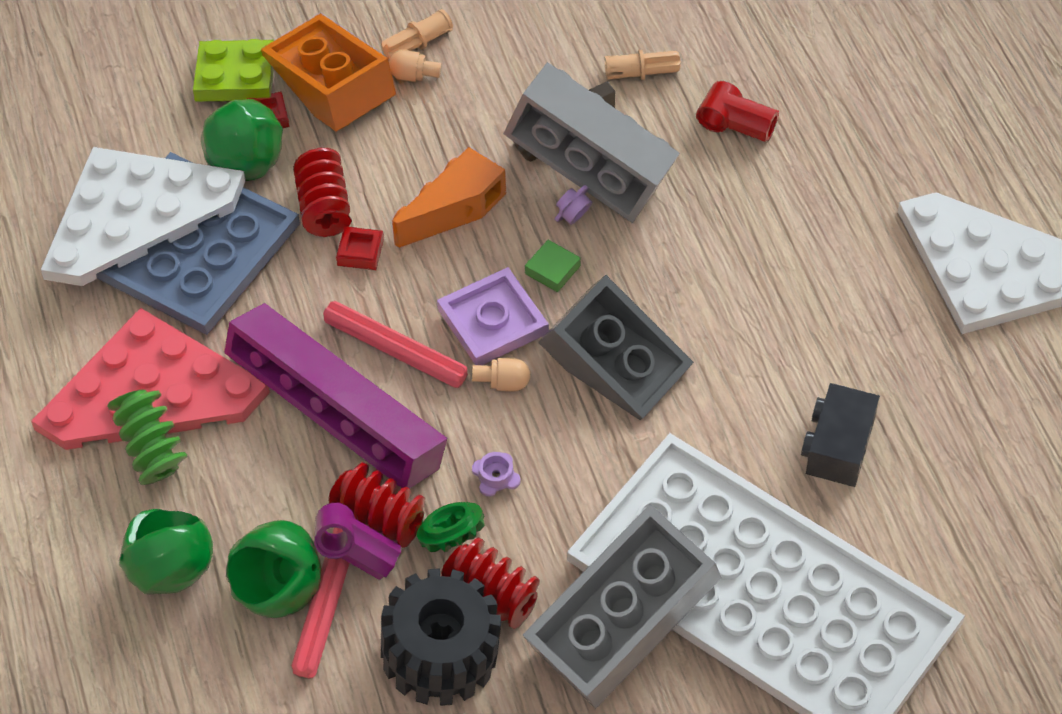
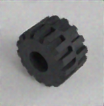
(440, 636)

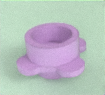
(573, 205)
(495, 463)

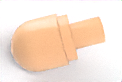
(412, 66)
(503, 374)

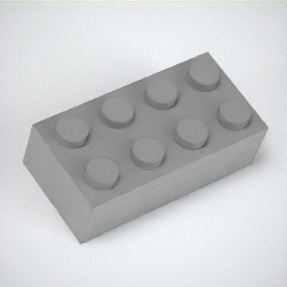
(590, 142)
(623, 605)

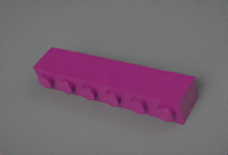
(335, 396)

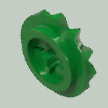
(450, 526)

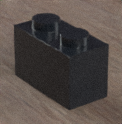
(841, 434)

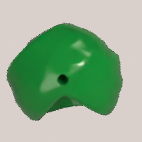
(242, 138)
(165, 551)
(274, 569)

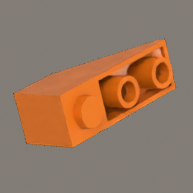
(455, 198)

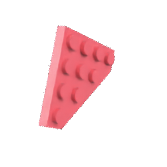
(149, 356)

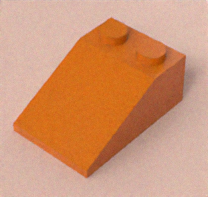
(331, 71)

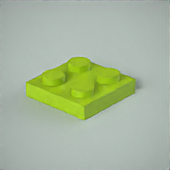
(232, 71)

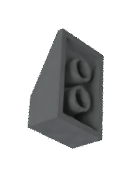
(616, 349)

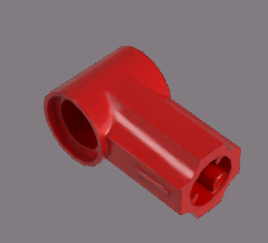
(727, 108)

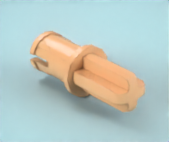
(418, 33)
(641, 64)

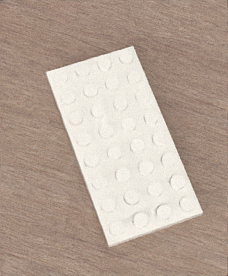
(792, 598)

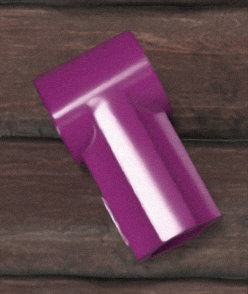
(356, 543)

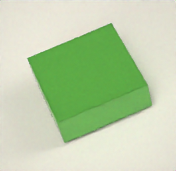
(552, 265)

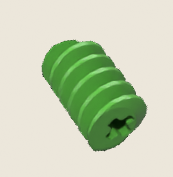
(146, 435)

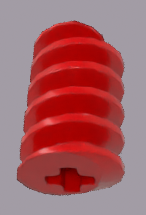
(322, 192)
(379, 504)
(513, 596)

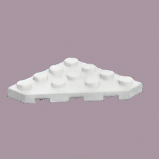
(130, 205)
(983, 262)

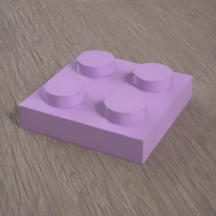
(492, 316)

